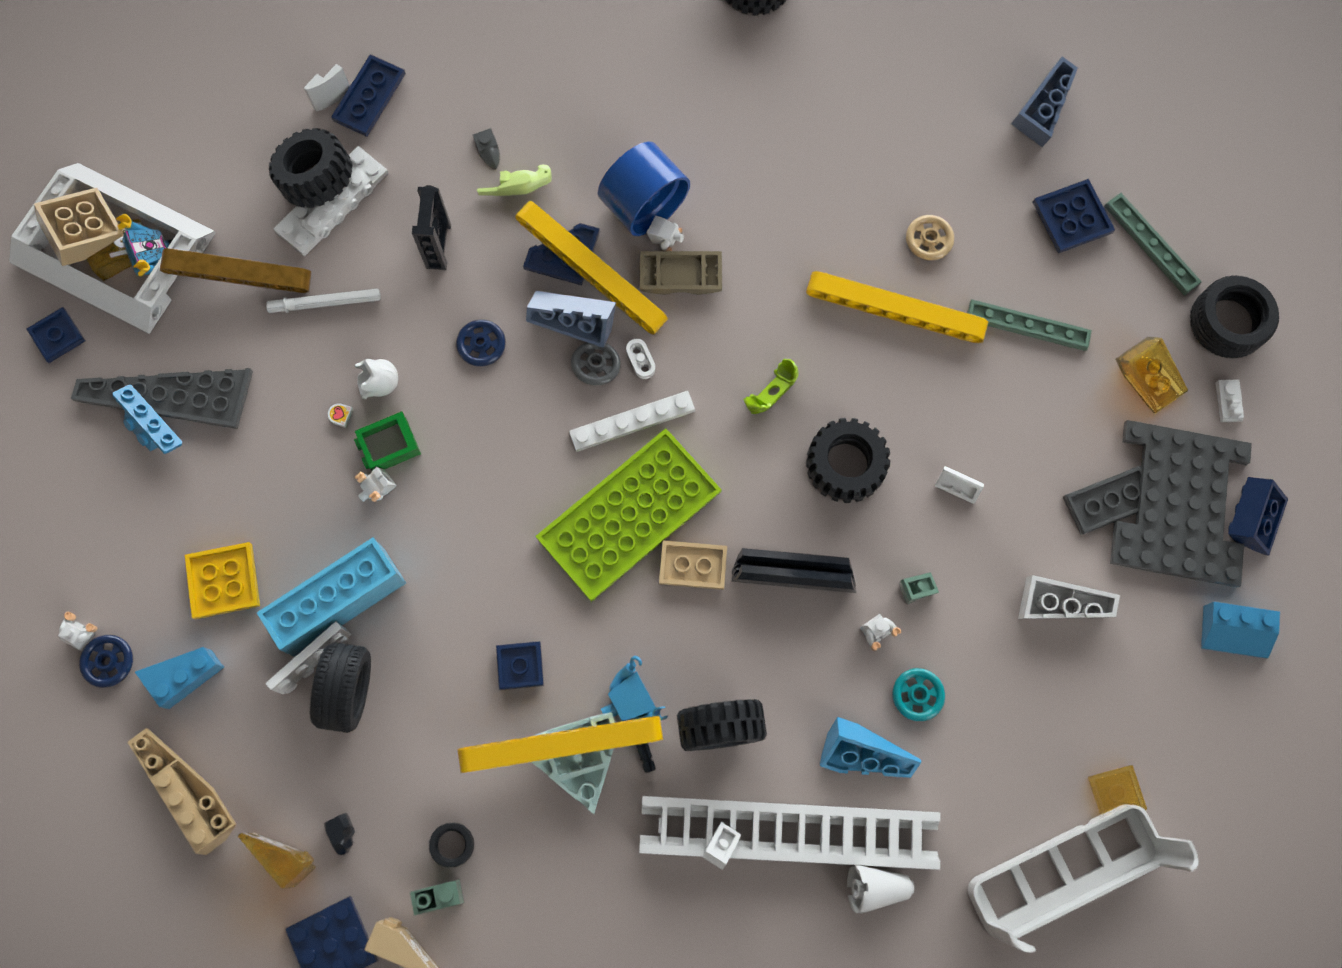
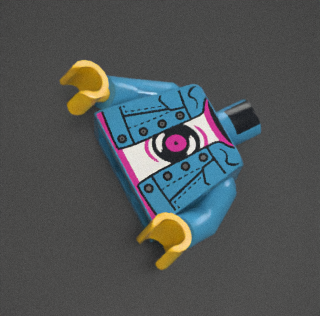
(142, 245)

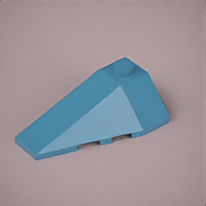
(859, 749)

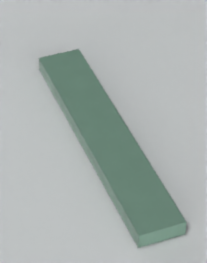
(1152, 244)
(1031, 325)

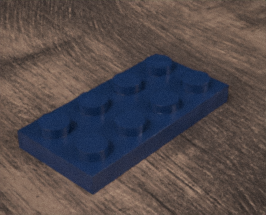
(368, 95)

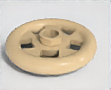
(937, 224)

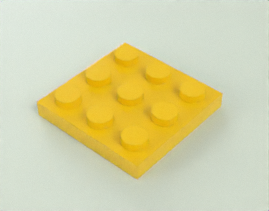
(222, 580)

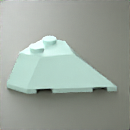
(580, 773)

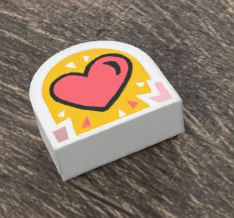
(340, 414)

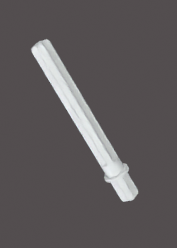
(322, 300)

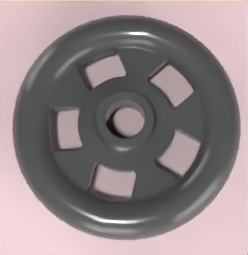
(592, 378)

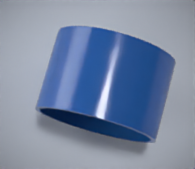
(643, 186)

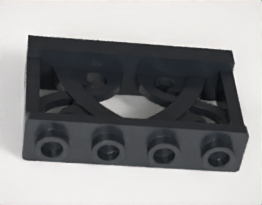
(431, 228)

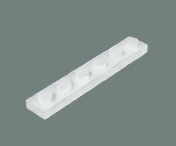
(632, 421)

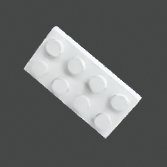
(306, 660)

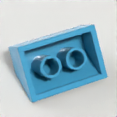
(1239, 629)

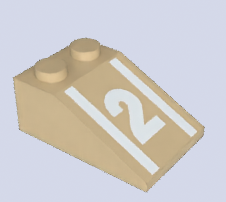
(398, 945)

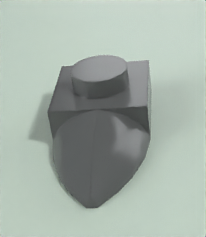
(487, 147)

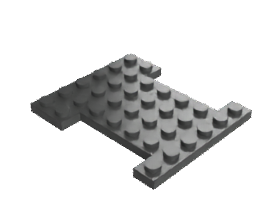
(1181, 506)

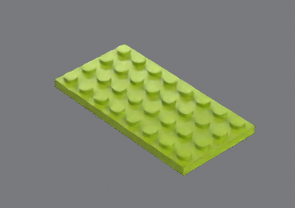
(628, 514)

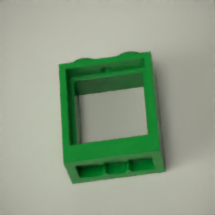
(394, 458)

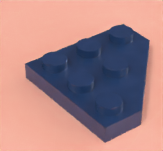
(545, 262)

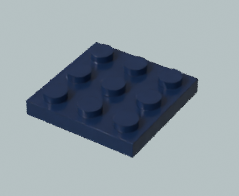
(1073, 215)
(331, 938)

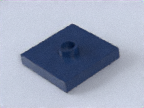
(55, 335)
(519, 665)

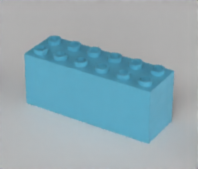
(331, 596)

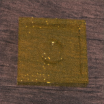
(1116, 789)

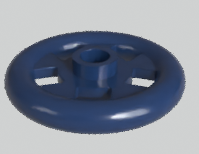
(483, 359)
(97, 644)

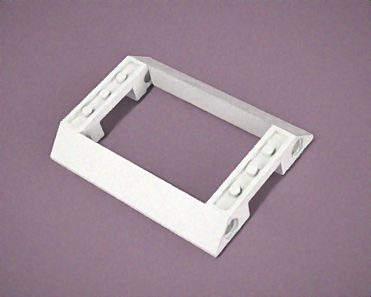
(151, 300)

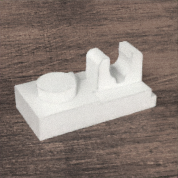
(1229, 400)

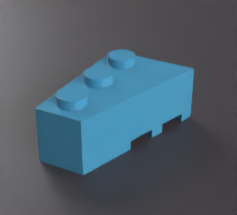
(179, 676)

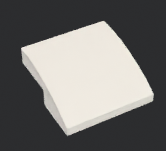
(327, 90)

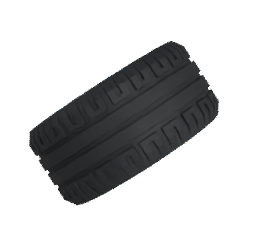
(1256, 301)
(340, 687)

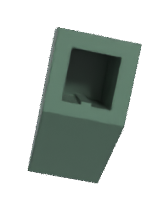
(436, 897)

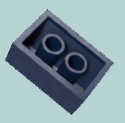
(1258, 515)

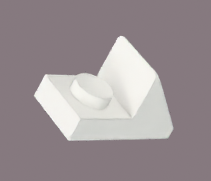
(721, 846)

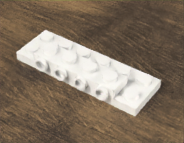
(308, 226)

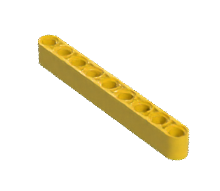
(591, 267)
(897, 307)
(560, 744)

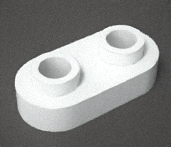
(641, 359)

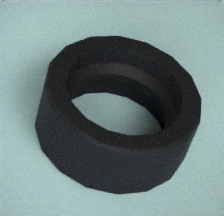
(434, 840)

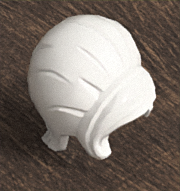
(377, 378)

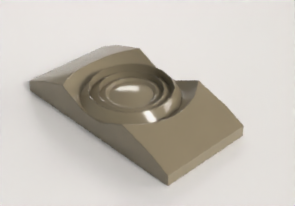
(681, 272)

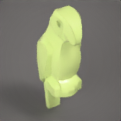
(519, 182)

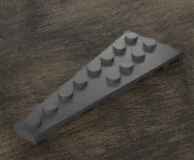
(195, 397)

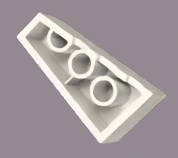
(1056, 599)

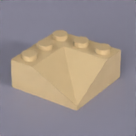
(77, 225)

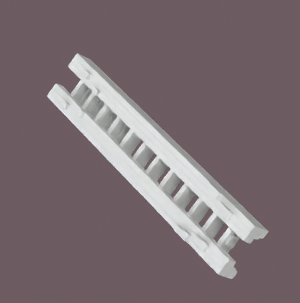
(800, 814)

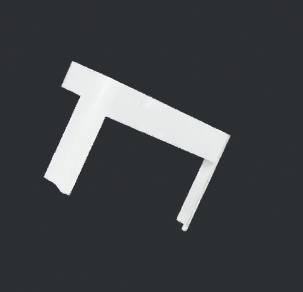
(1151, 854)

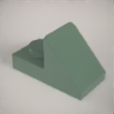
(918, 587)

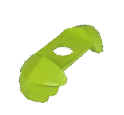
(785, 377)

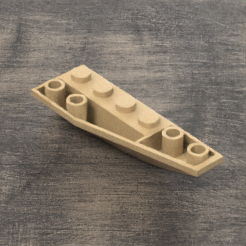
(185, 793)

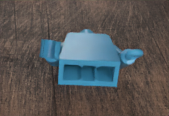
(630, 696)

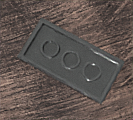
(1105, 501)

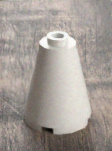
(876, 888)

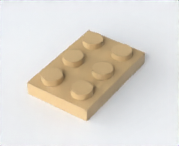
(693, 565)

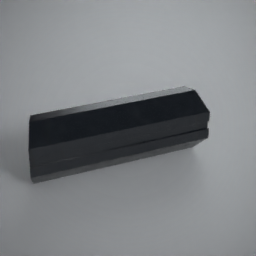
(794, 570)

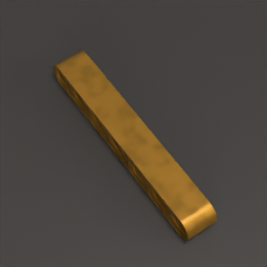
(235, 270)

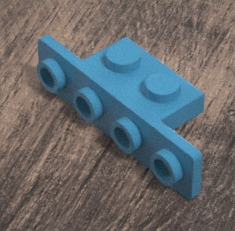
(145, 422)

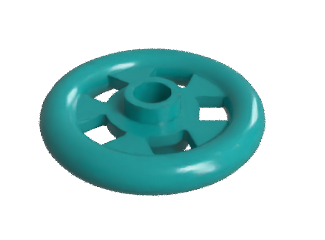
(906, 708)

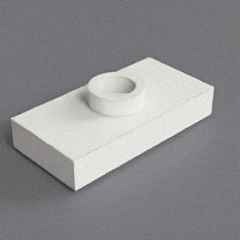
(959, 485)

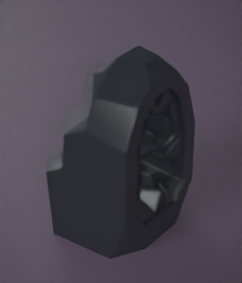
(340, 833)

